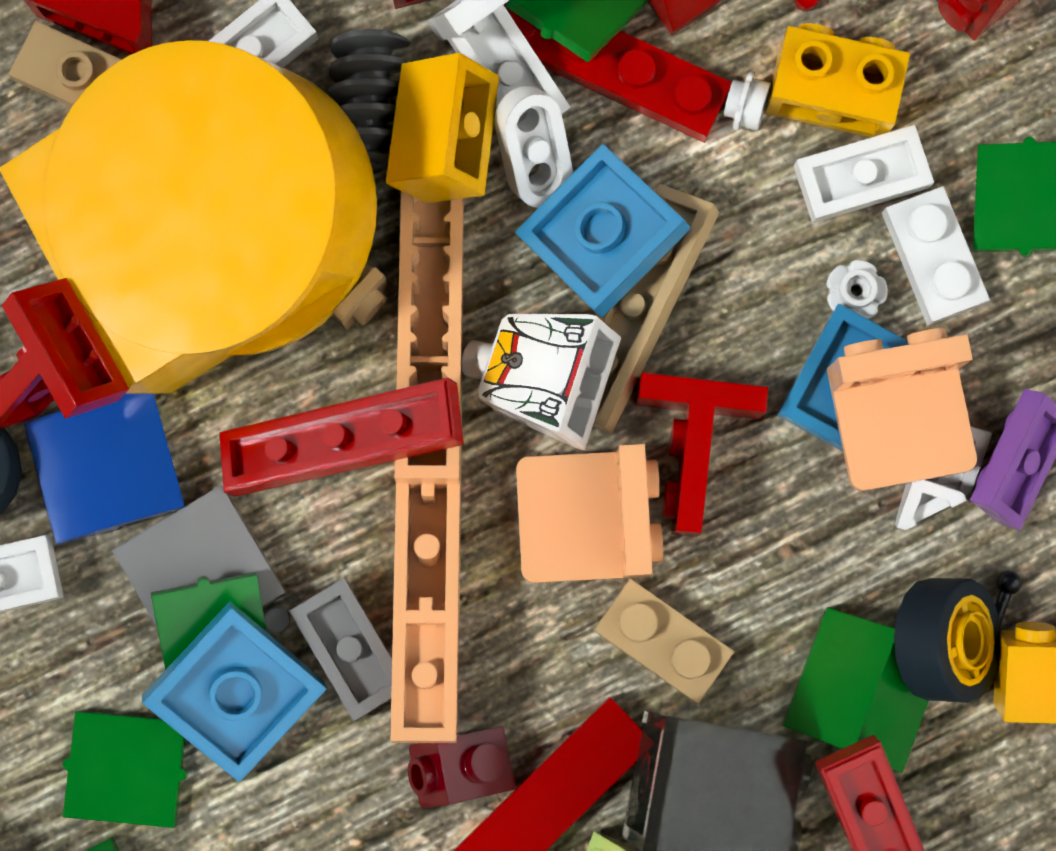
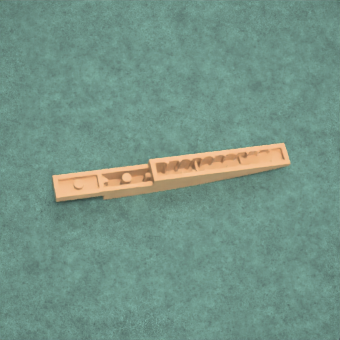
(429, 483)

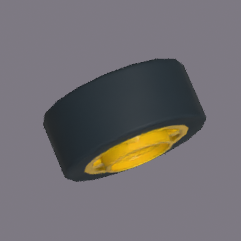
(947, 639)

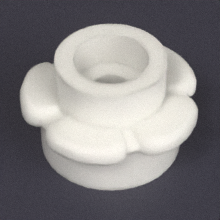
(747, 102)
(862, 274)

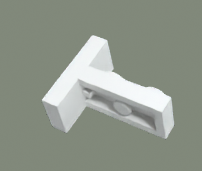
(492, 39)

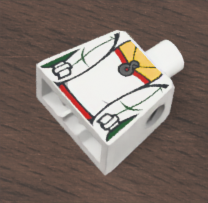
(546, 371)

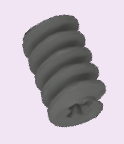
(364, 84)

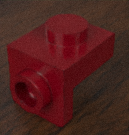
(461, 770)

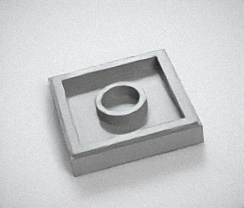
(197, 542)

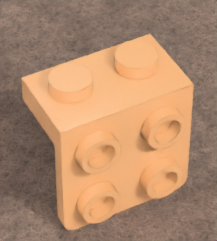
(903, 409)
(588, 516)

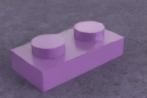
(1019, 462)

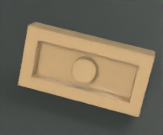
(663, 641)

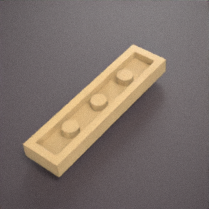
(647, 306)

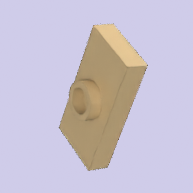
(58, 64)

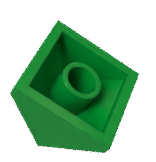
(855, 689)

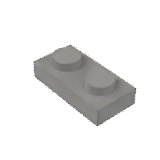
(347, 647)

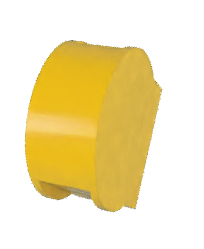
(200, 208)

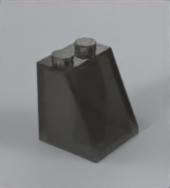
(714, 787)

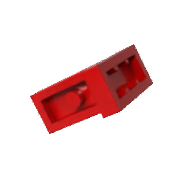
(59, 357)
(693, 435)

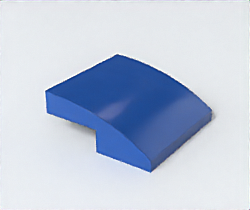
(103, 467)

